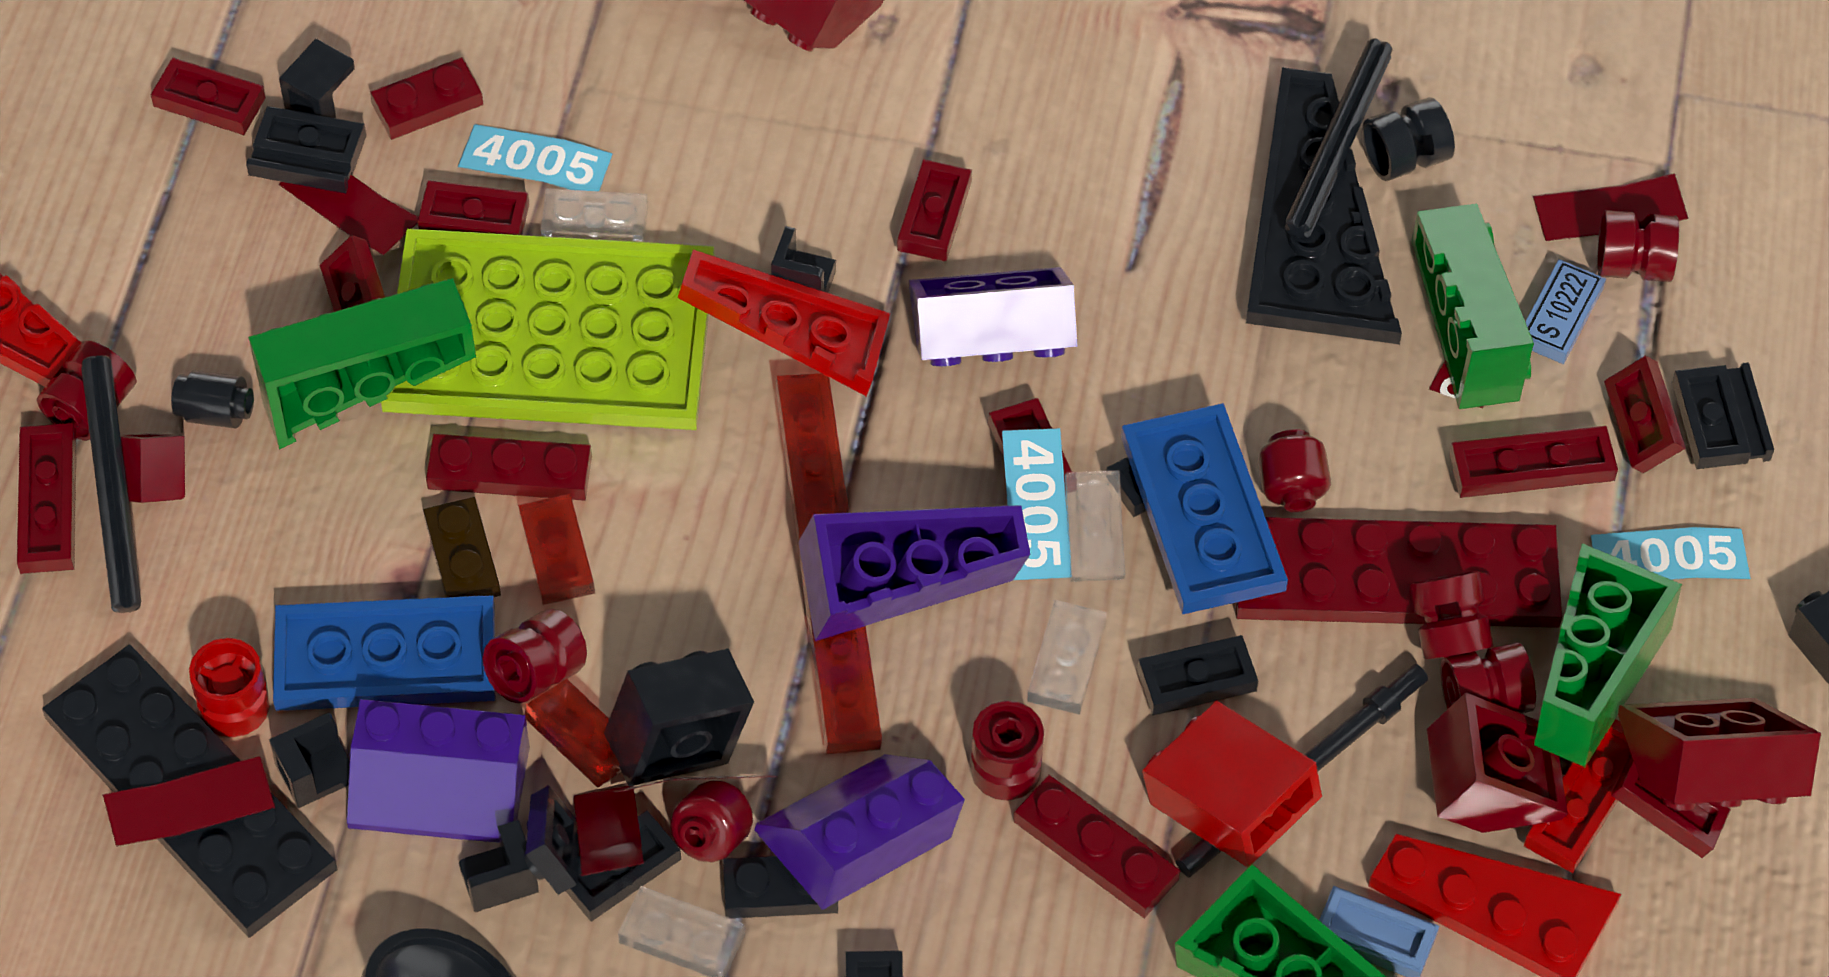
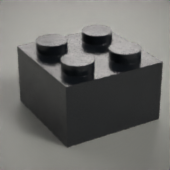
(678, 716)

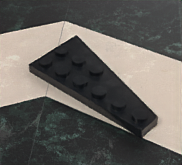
(1335, 275)

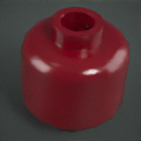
(1294, 470)
(711, 821)

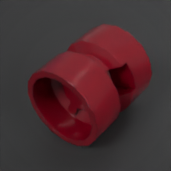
(1637, 246)
(64, 395)
(1456, 633)
(534, 656)
(1500, 677)
(1007, 750)

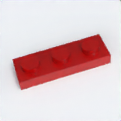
(1587, 802)

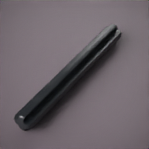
(1338, 139)
(111, 484)

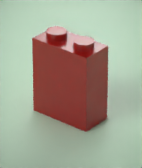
(1232, 783)

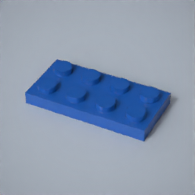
(1203, 509)
(382, 652)

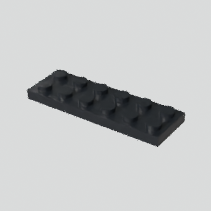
(145, 734)

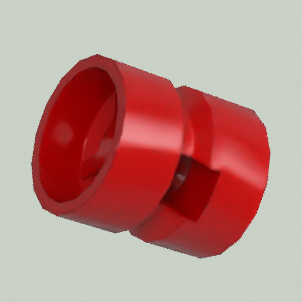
(229, 687)

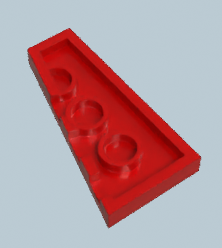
(800, 321)
(31, 337)
(1509, 909)

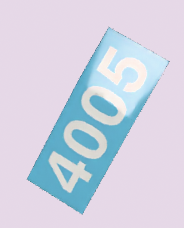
(535, 158)
(1037, 484)
(1681, 551)

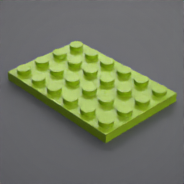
(562, 330)

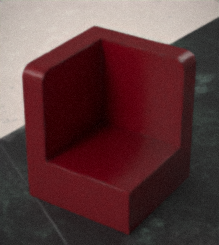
(154, 466)

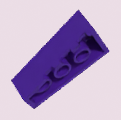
(898, 562)

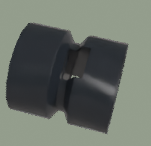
(1415, 136)

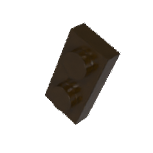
(461, 549)

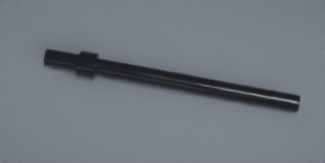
(1377, 708)

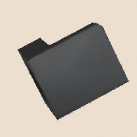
(313, 78)
(801, 266)
(311, 760)
(499, 873)

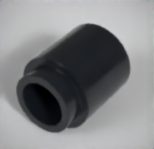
(212, 399)

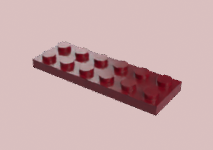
(1365, 569)

